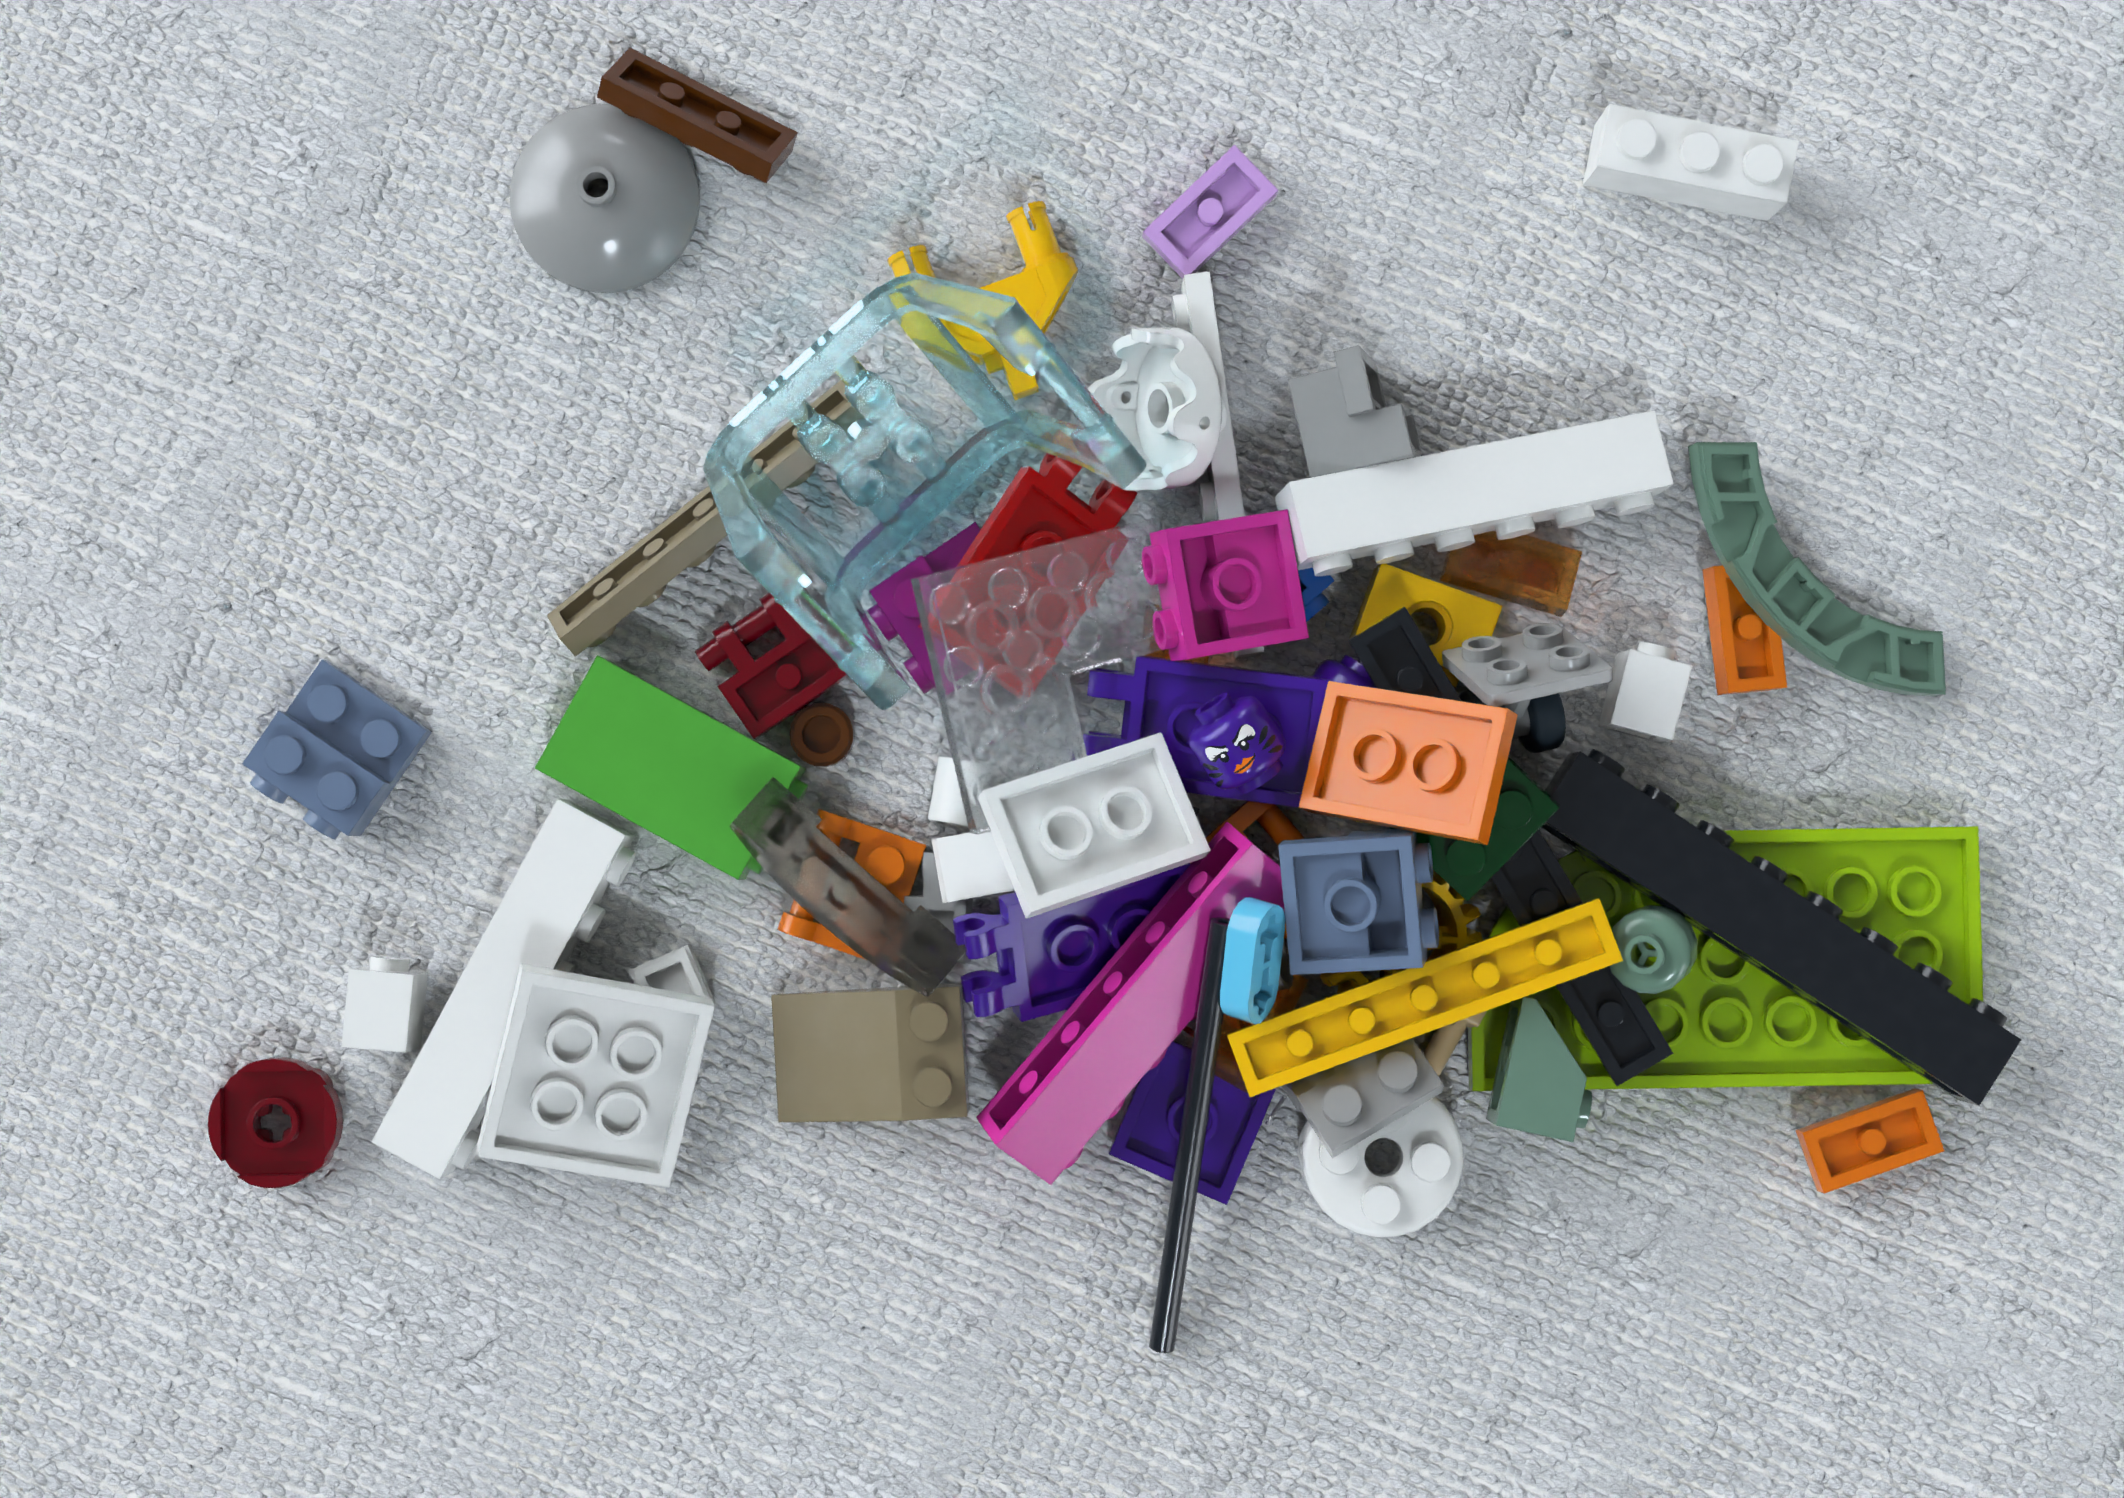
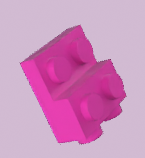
(1225, 585)

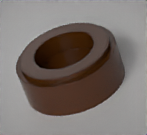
(822, 735)

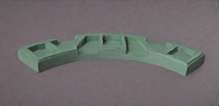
(1789, 595)

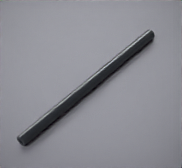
(1190, 1144)

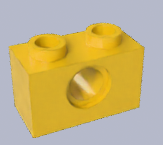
(1455, 611)

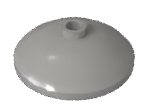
(613, 238)

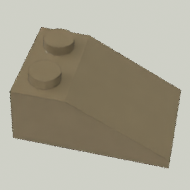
(870, 1055)

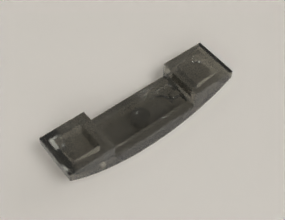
(842, 893)

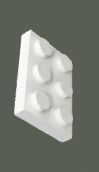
(1093, 824)

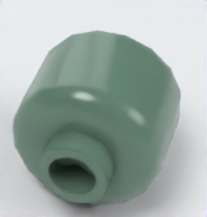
(1673, 944)

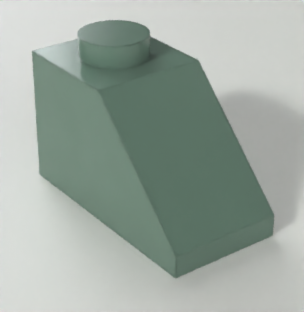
(1537, 1078)

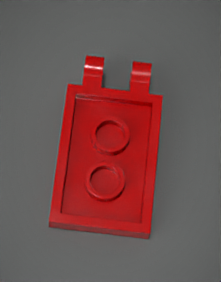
(1043, 511)

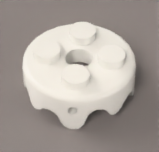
(1167, 404)
(1391, 1201)

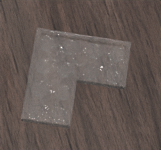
(1013, 633)

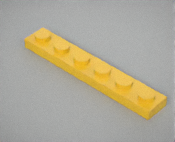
(1424, 997)

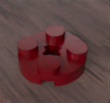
(250, 1149)

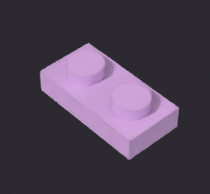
(1210, 213)

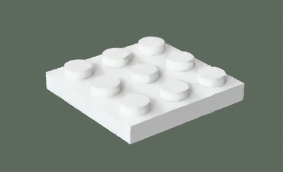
(595, 1076)

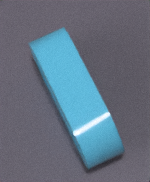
(1252, 960)

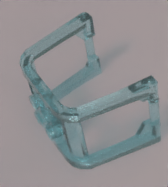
(746, 490)

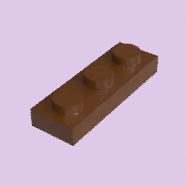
(697, 115)

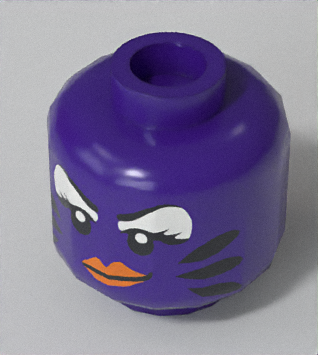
(1237, 742)

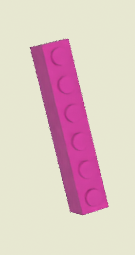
(1125, 1013)

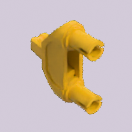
(1038, 289)

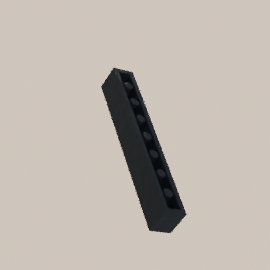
(1778, 929)

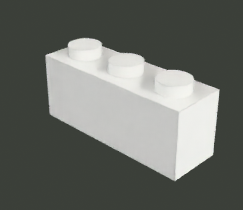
(1690, 162)

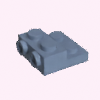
(335, 752)
(1357, 902)

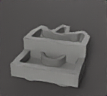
(1364, 1093)

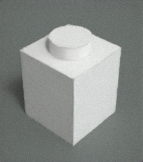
(1646, 693)
(385, 1006)

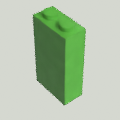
(664, 765)

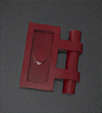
(780, 680)

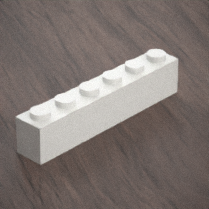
(1476, 491)
(536, 925)

